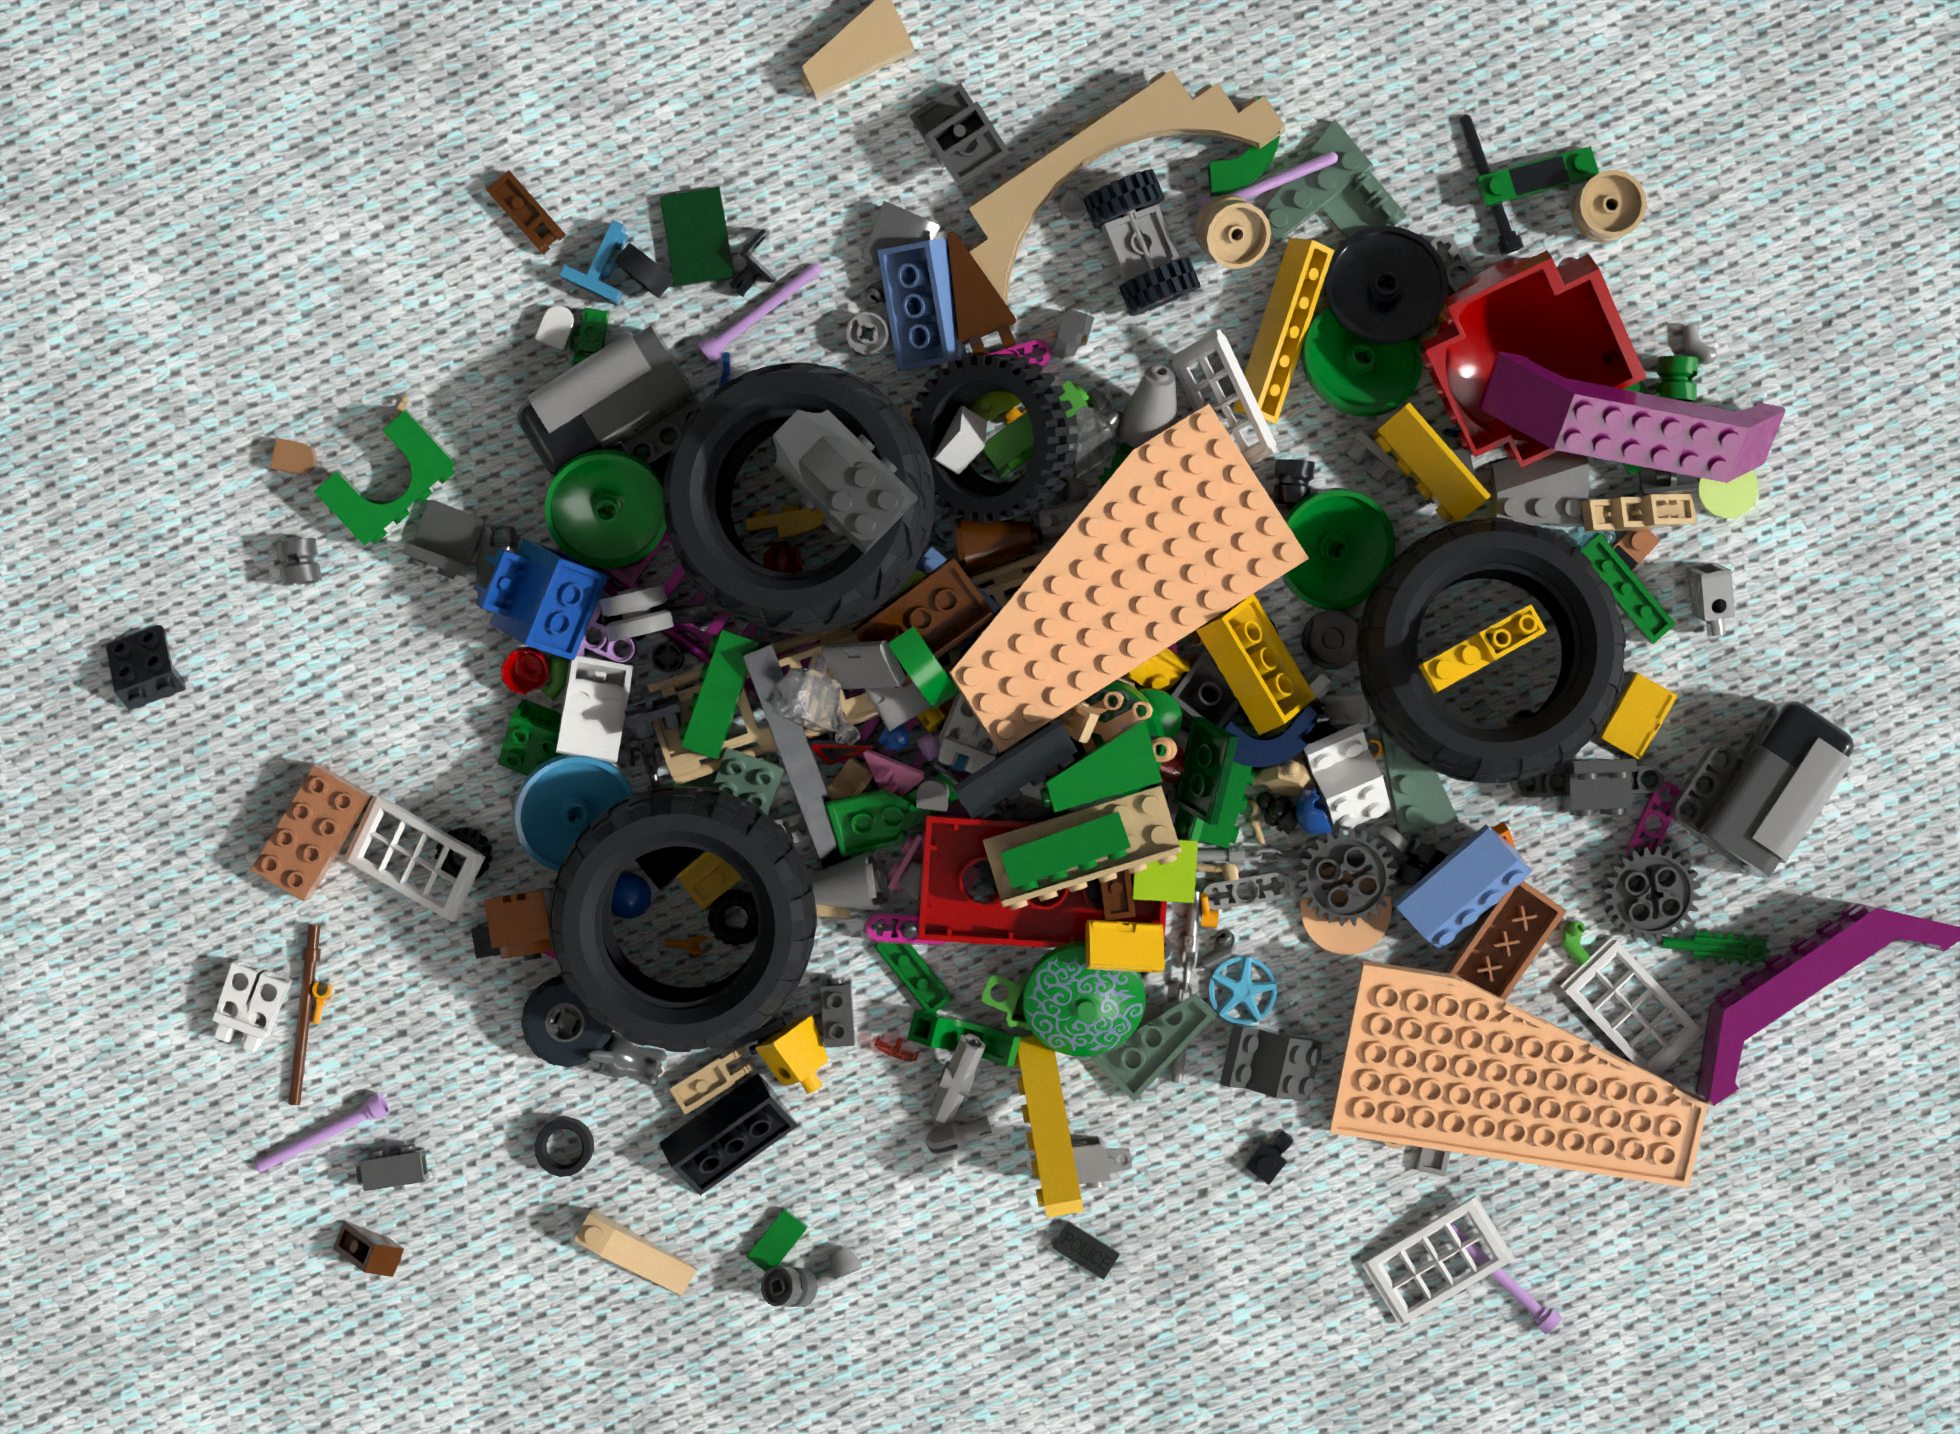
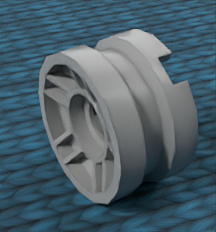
(863, 346)

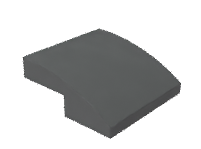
(897, 228)

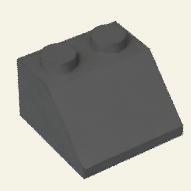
(1204, 693)

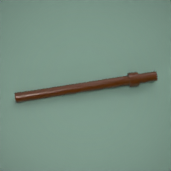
(310, 955)

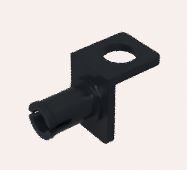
(754, 268)

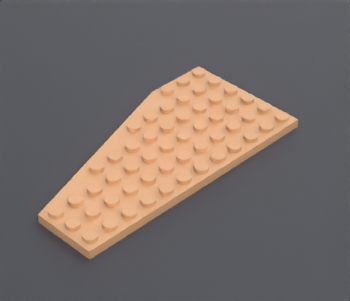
(1141, 567)
(1481, 1077)

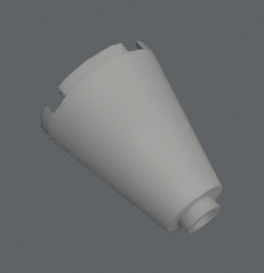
(1150, 407)
(853, 883)

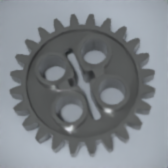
(1677, 886)
(1357, 901)

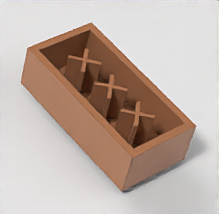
(311, 832)
(1506, 940)

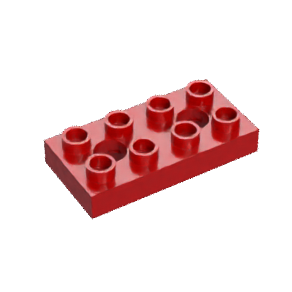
(953, 915)

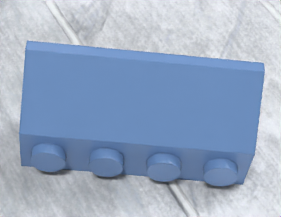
(921, 304)
(1463, 886)

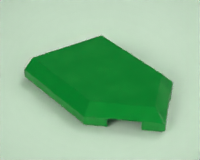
(870, 821)

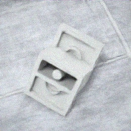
(1347, 778)

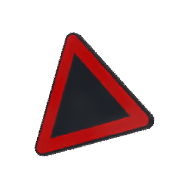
(832, 752)

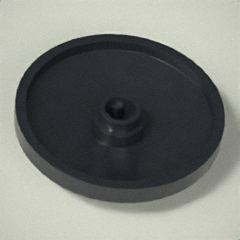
(1386, 285)

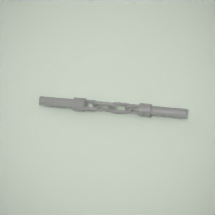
(1236, 855)
(1190, 945)

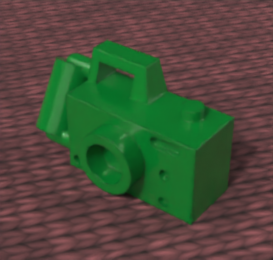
(591, 333)

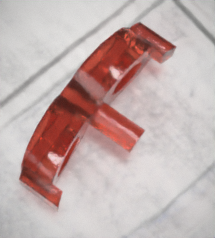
(896, 1051)

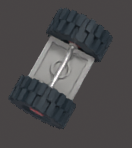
(1141, 242)

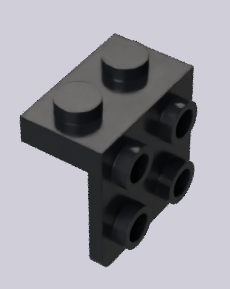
(143, 668)

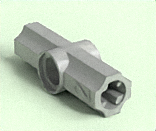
(957, 1078)

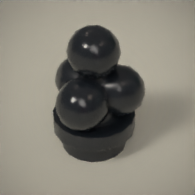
(1278, 812)

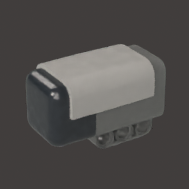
(610, 402)
(1770, 791)

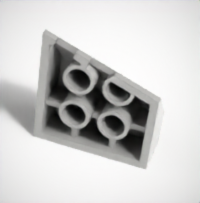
(1541, 492)

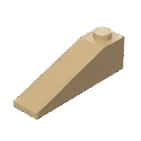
(634, 1252)

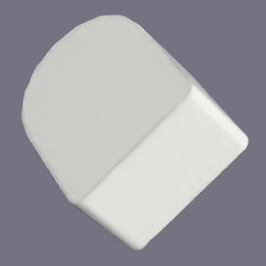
(556, 328)

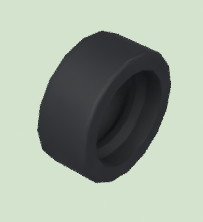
(644, 270)
(541, 1146)

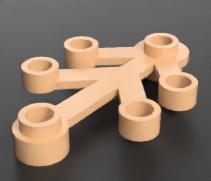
(1115, 725)

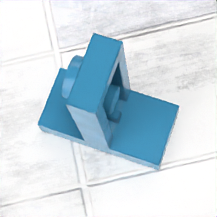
(601, 266)

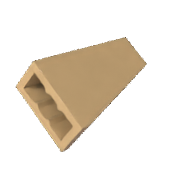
(858, 50)

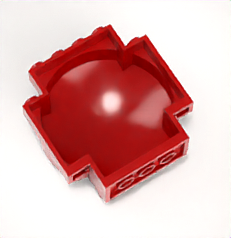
(1535, 311)

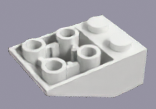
(594, 708)

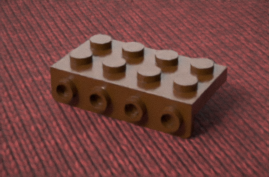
(940, 606)

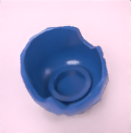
(1311, 814)
(630, 896)

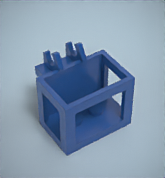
(541, 597)

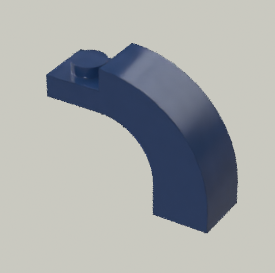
(1273, 750)

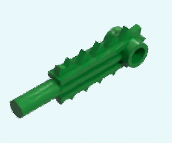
(1717, 946)

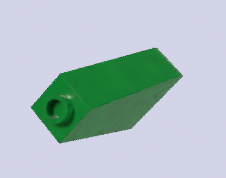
(1107, 770)

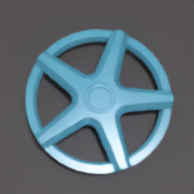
(1243, 990)

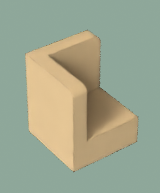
(850, 780)

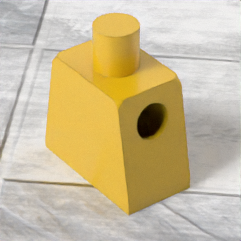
(795, 1054)

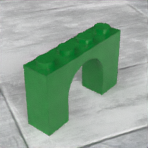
(369, 517)

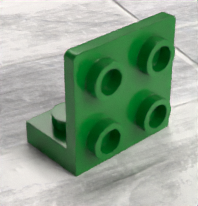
(530, 737)

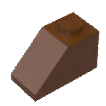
(368, 1250)

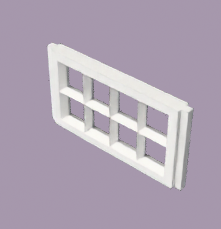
(1198, 352)
(461, 884)
(1598, 960)
(1486, 1231)

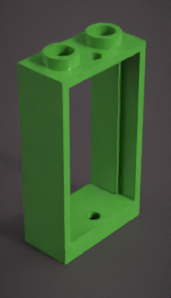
(1016, 441)

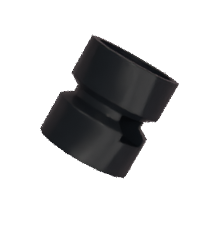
(1293, 480)
(1420, 862)

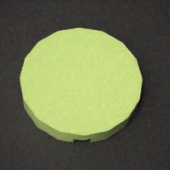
(1729, 498)

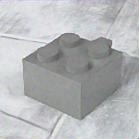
(1096, 1162)

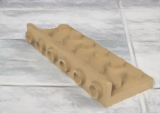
(1146, 826)

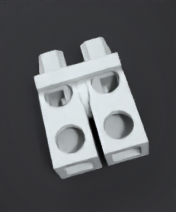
(966, 736)
(249, 1004)

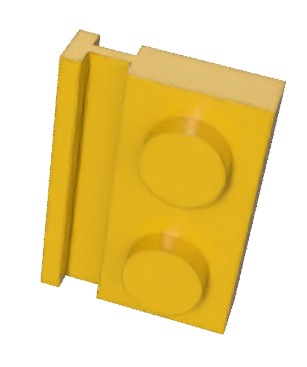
(1160, 671)
(708, 879)

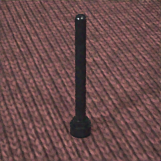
(1508, 239)

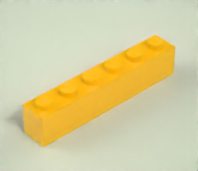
(1285, 325)
(1049, 1128)

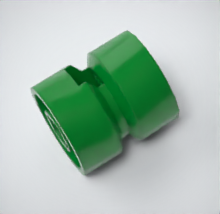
(1677, 377)

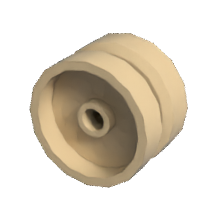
(1626, 201)
(1232, 231)

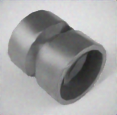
(298, 572)

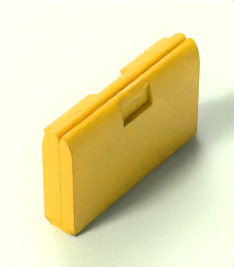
(1637, 716)
(1124, 946)

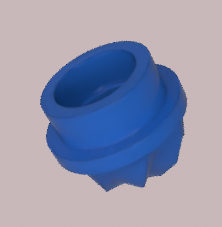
(895, 739)

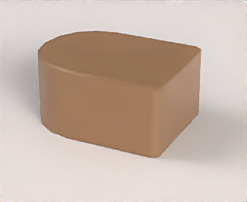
(293, 457)

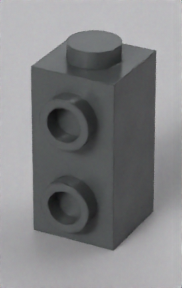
(837, 1013)
(392, 1169)

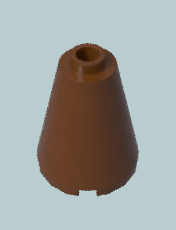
(993, 543)

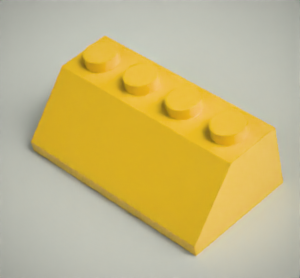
(1431, 465)
(1256, 665)

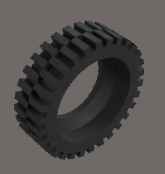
(963, 385)

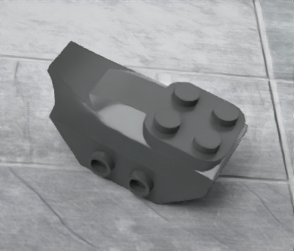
(841, 477)

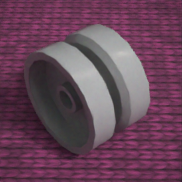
(636, 612)

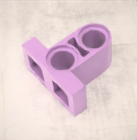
(605, 647)

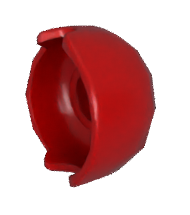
(525, 670)

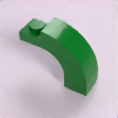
(1237, 173)
(923, 667)
(944, 1032)

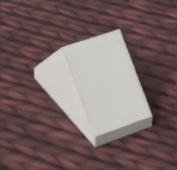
(962, 441)

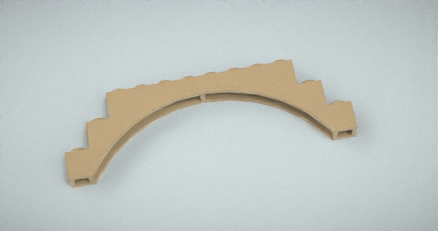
(1155, 111)

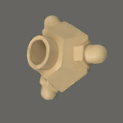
(1286, 778)

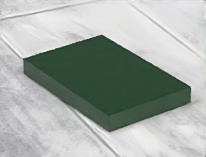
(697, 237)
(1205, 770)

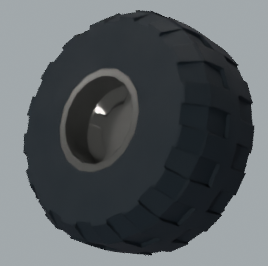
(560, 1027)

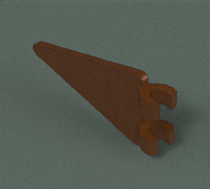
(977, 302)

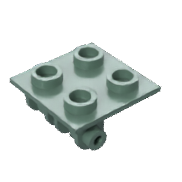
(1363, 206)
(750, 777)

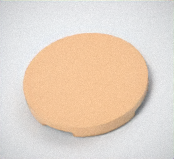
(1345, 938)

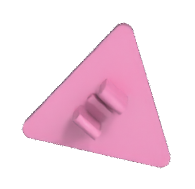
(892, 774)

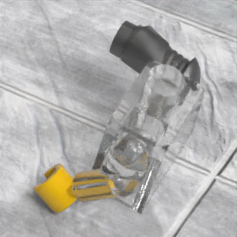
(1095, 433)

